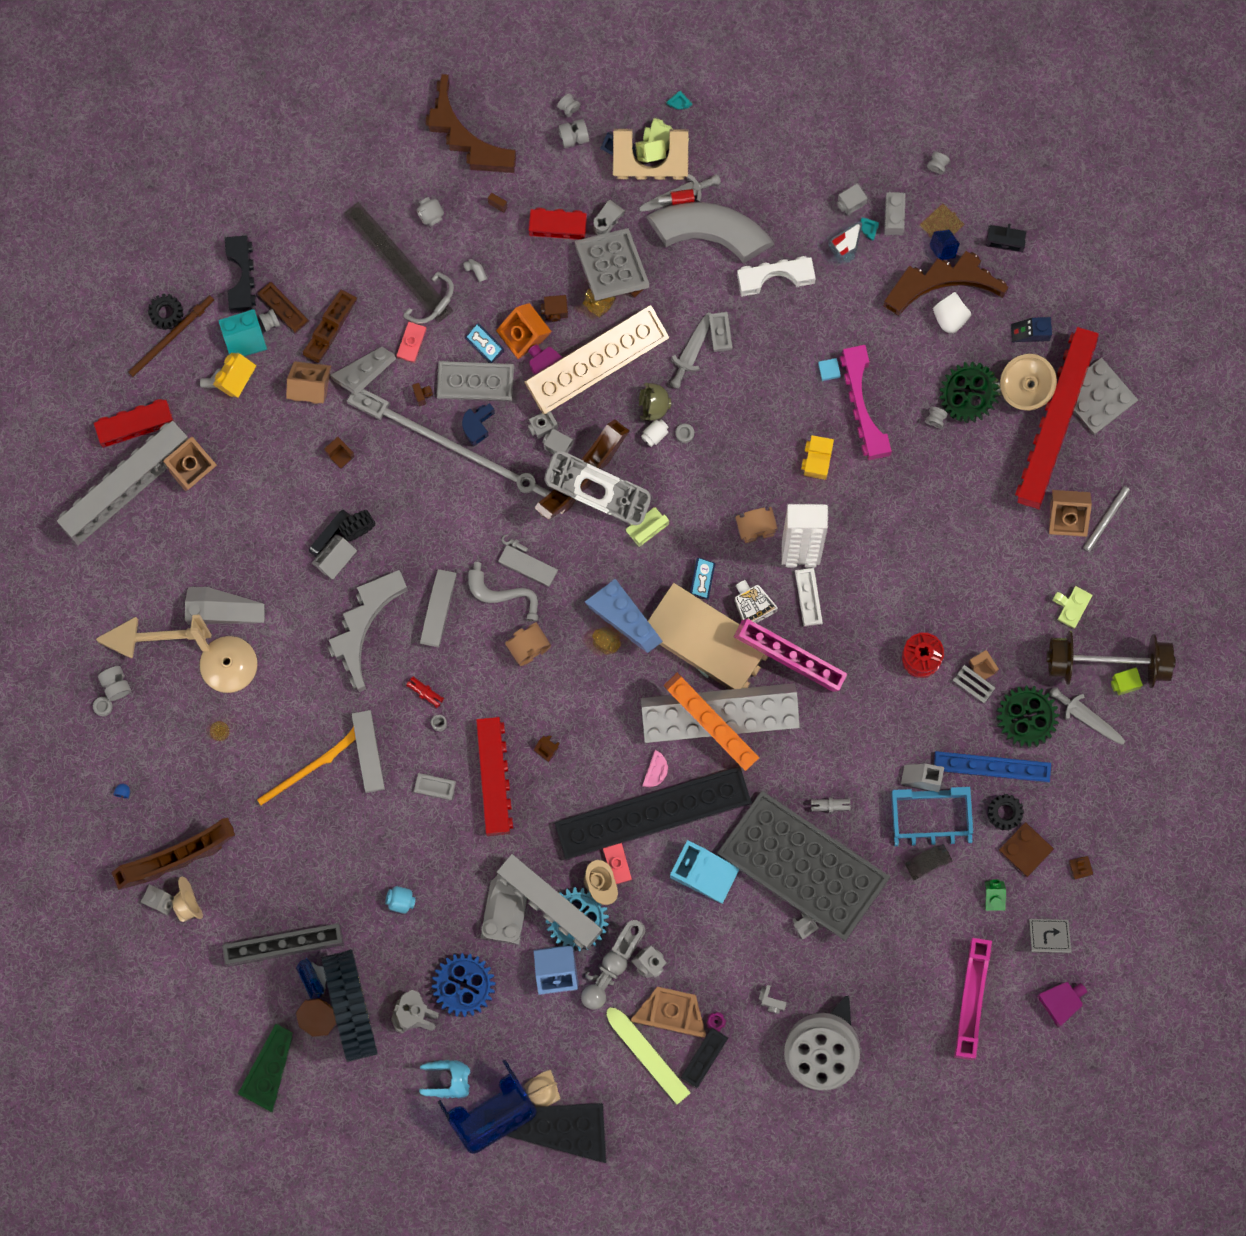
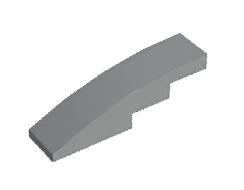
(438, 608)
(368, 751)

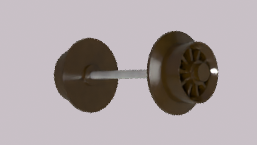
(1159, 660)

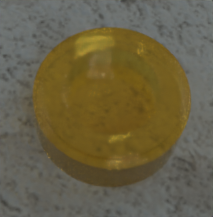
(219, 731)

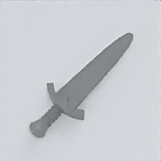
(697, 187)
(690, 353)
(1084, 714)

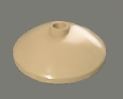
(1018, 376)
(234, 675)

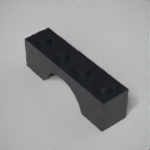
(238, 251)

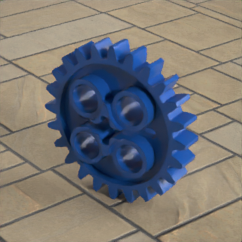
(455, 1000)

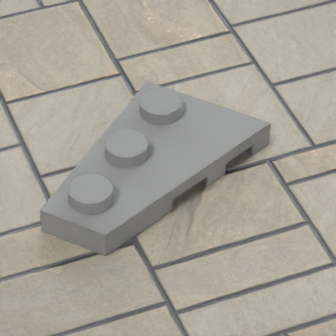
(363, 371)

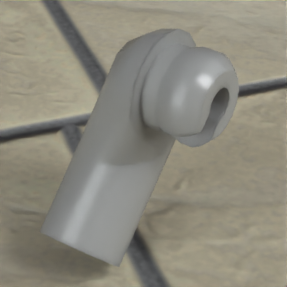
(477, 268)

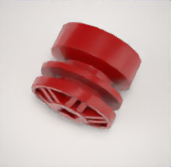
(928, 664)

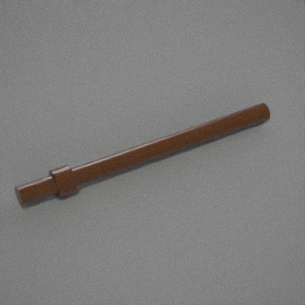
(198, 310)

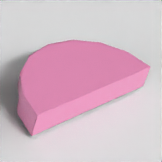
(657, 770)

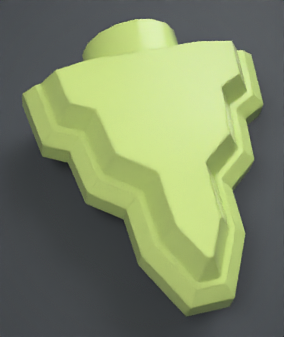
(658, 131)

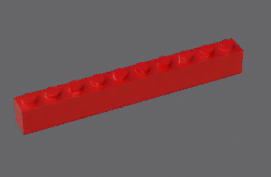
(1058, 417)

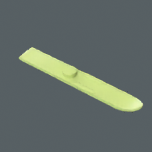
(647, 1055)

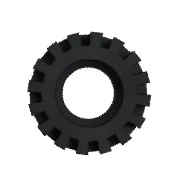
(161, 302)
(357, 525)
(1010, 801)

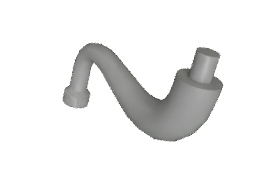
(481, 592)

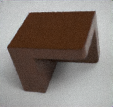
(339, 452)

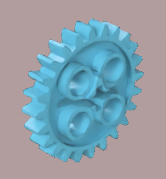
(594, 908)

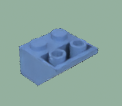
(555, 969)

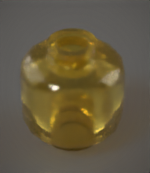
(606, 640)

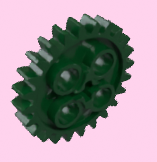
(967, 408)
(1033, 732)

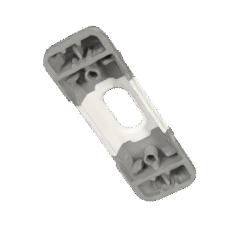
(621, 497)

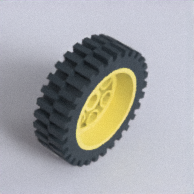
(349, 1005)

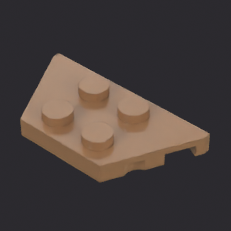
(672, 1012)

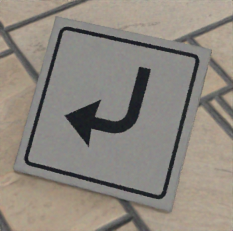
(1050, 935)

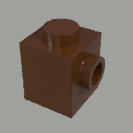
(554, 308)

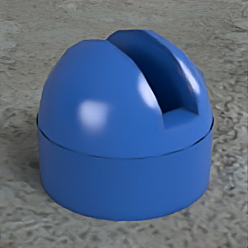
(122, 790)

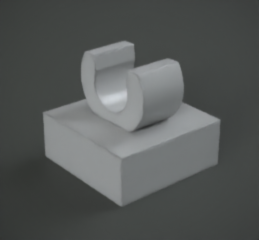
(805, 926)

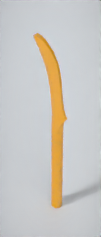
(326, 758)

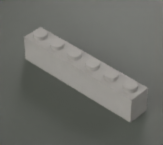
(552, 903)

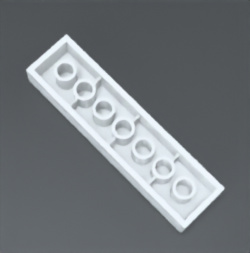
(804, 535)

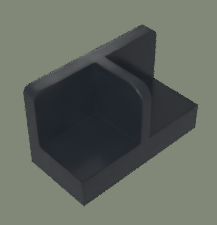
(1006, 238)

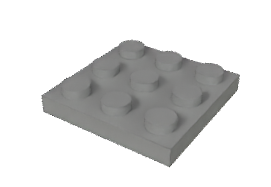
(1102, 397)

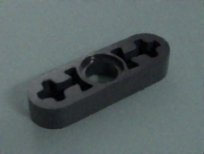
(328, 533)

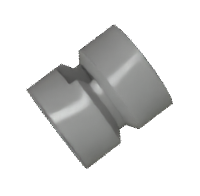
(573, 133)
(114, 683)

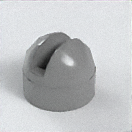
(437, 720)

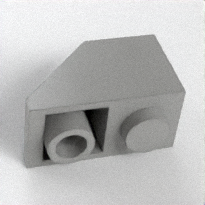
(923, 776)

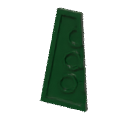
(267, 1071)

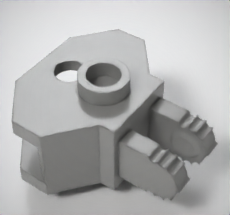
(410, 1013)

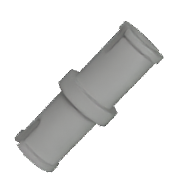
(830, 804)

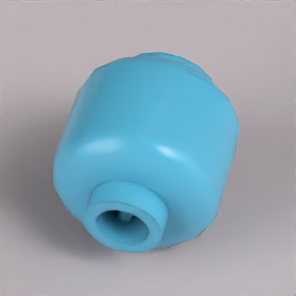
(400, 899)

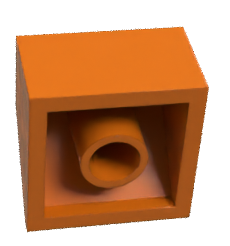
(523, 330)

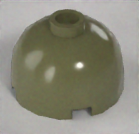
(656, 400)

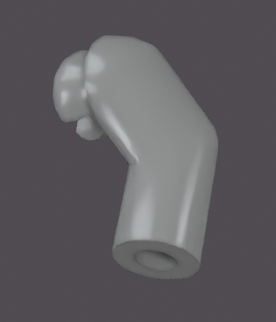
(208, 382)

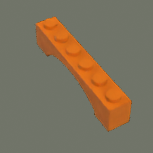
(711, 721)

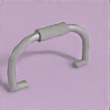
(440, 307)

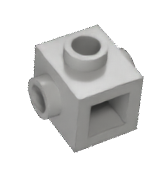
(649, 962)

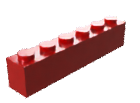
(493, 776)

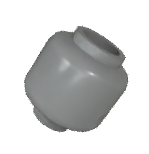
(430, 211)

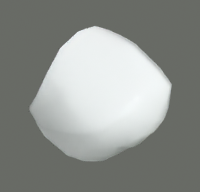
(951, 313)

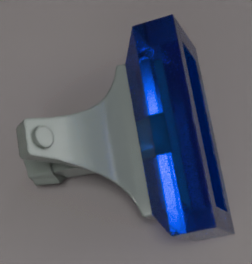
(312, 978)

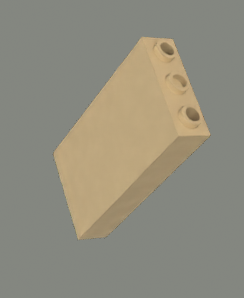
(704, 639)

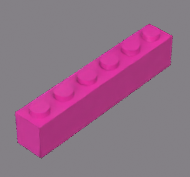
(790, 655)

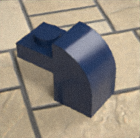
(473, 426)

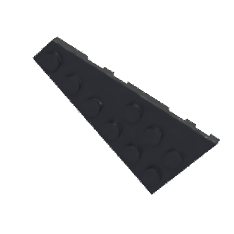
(567, 1129)

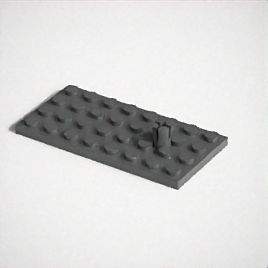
(804, 866)

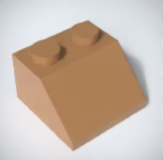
(308, 382)
(189, 463)
(1070, 513)

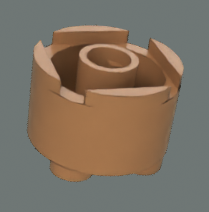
(756, 523)
(528, 644)

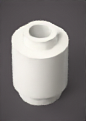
(655, 432)

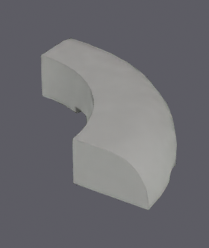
(710, 223)

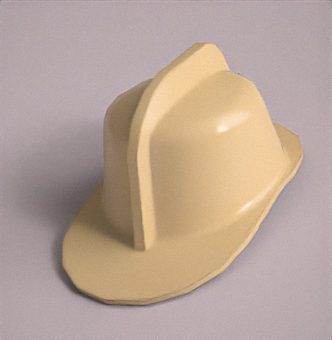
(601, 882)
(185, 902)
(542, 1089)

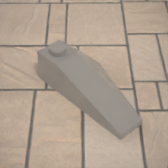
(221, 607)

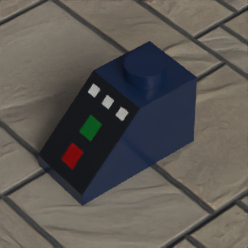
(1032, 330)

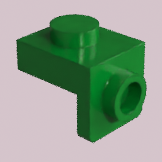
(995, 895)

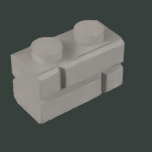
(894, 213)

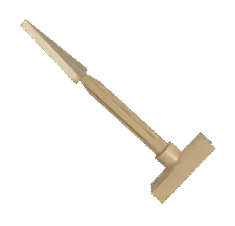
(123, 638)

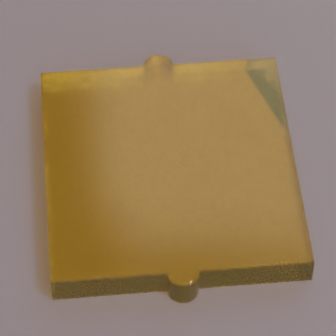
(941, 220)

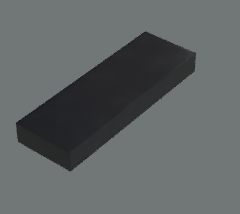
(704, 1057)

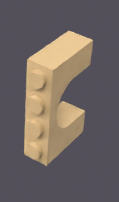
(627, 165)

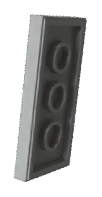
(475, 381)

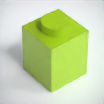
(1126, 681)

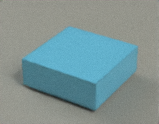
(829, 369)

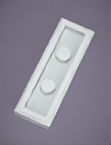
(808, 597)

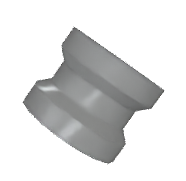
(568, 104)
(938, 163)
(269, 320)
(936, 417)

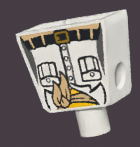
(753, 603)

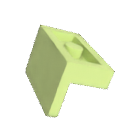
(651, 525)

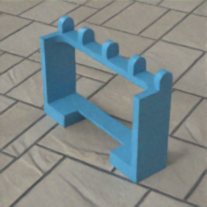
(954, 792)

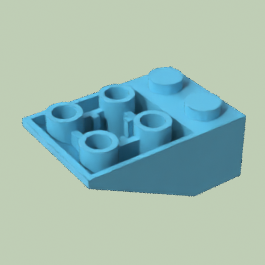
(704, 872)

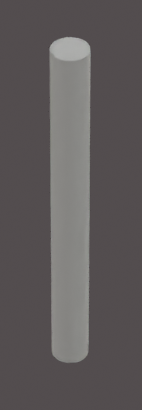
(1106, 519)

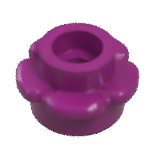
(719, 1017)

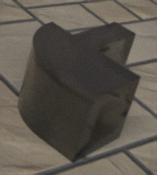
(928, 862)

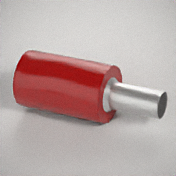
(678, 197)

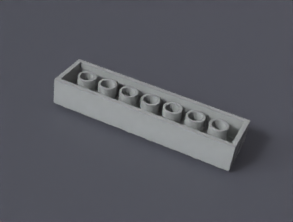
(122, 484)
(742, 709)

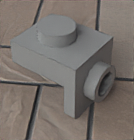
(158, 900)
(774, 1005)

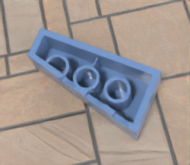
(620, 611)

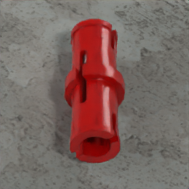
(425, 692)

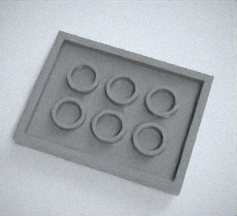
(611, 264)

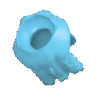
(459, 1082)

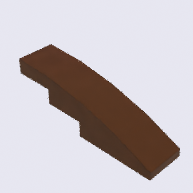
(329, 326)

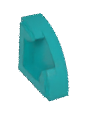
(679, 101)
(869, 228)

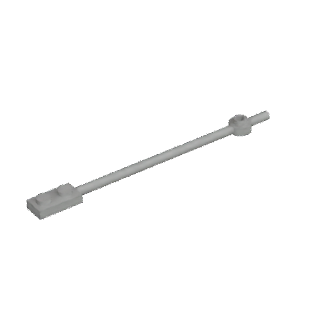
(378, 407)

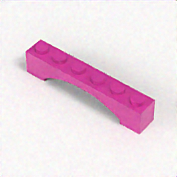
(875, 442)
(972, 999)

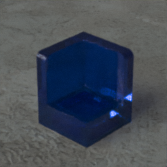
(944, 244)

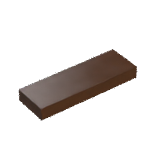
(283, 307)

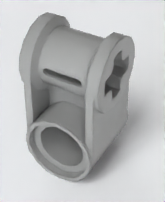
(608, 215)

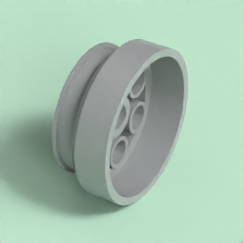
(836, 1032)

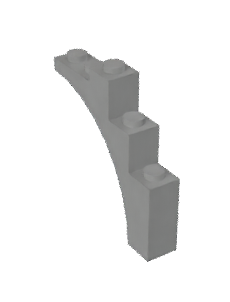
(349, 645)

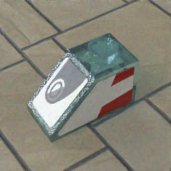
(846, 243)

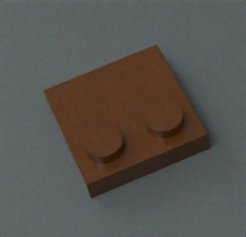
(1026, 849)

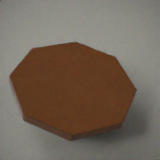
(316, 1017)

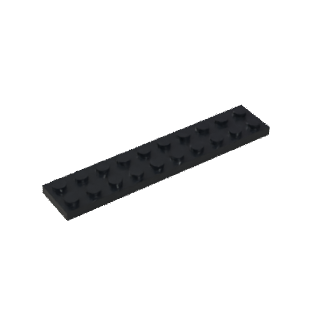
(653, 813)

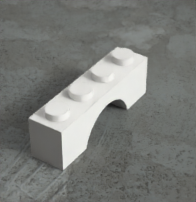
(798, 271)

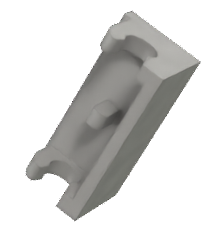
(334, 556)

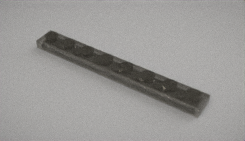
(396, 260)

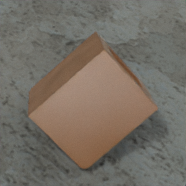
(983, 665)

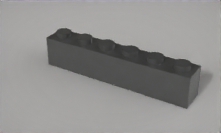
(283, 945)

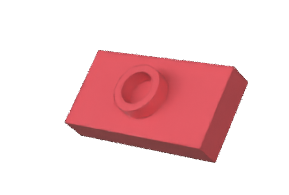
(411, 342)
(617, 861)

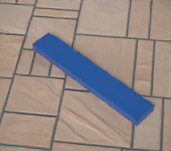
(993, 766)

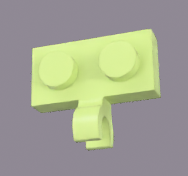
(1073, 606)

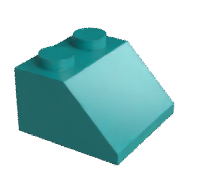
(243, 333)

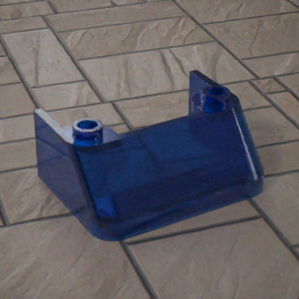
(493, 1117)

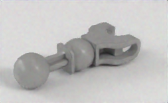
(613, 964)

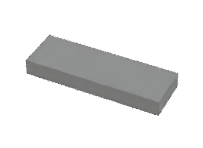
(528, 566)

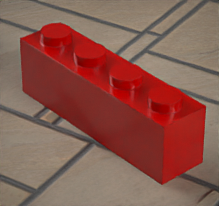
(133, 423)

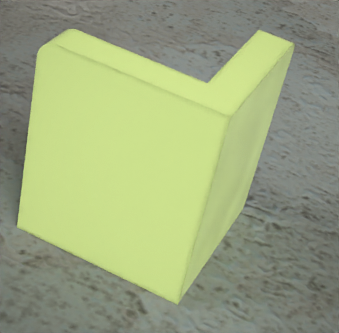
(650, 150)

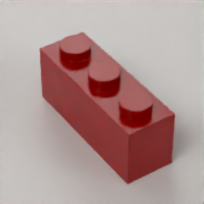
(557, 224)

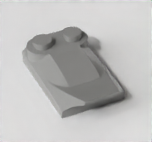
(503, 914)

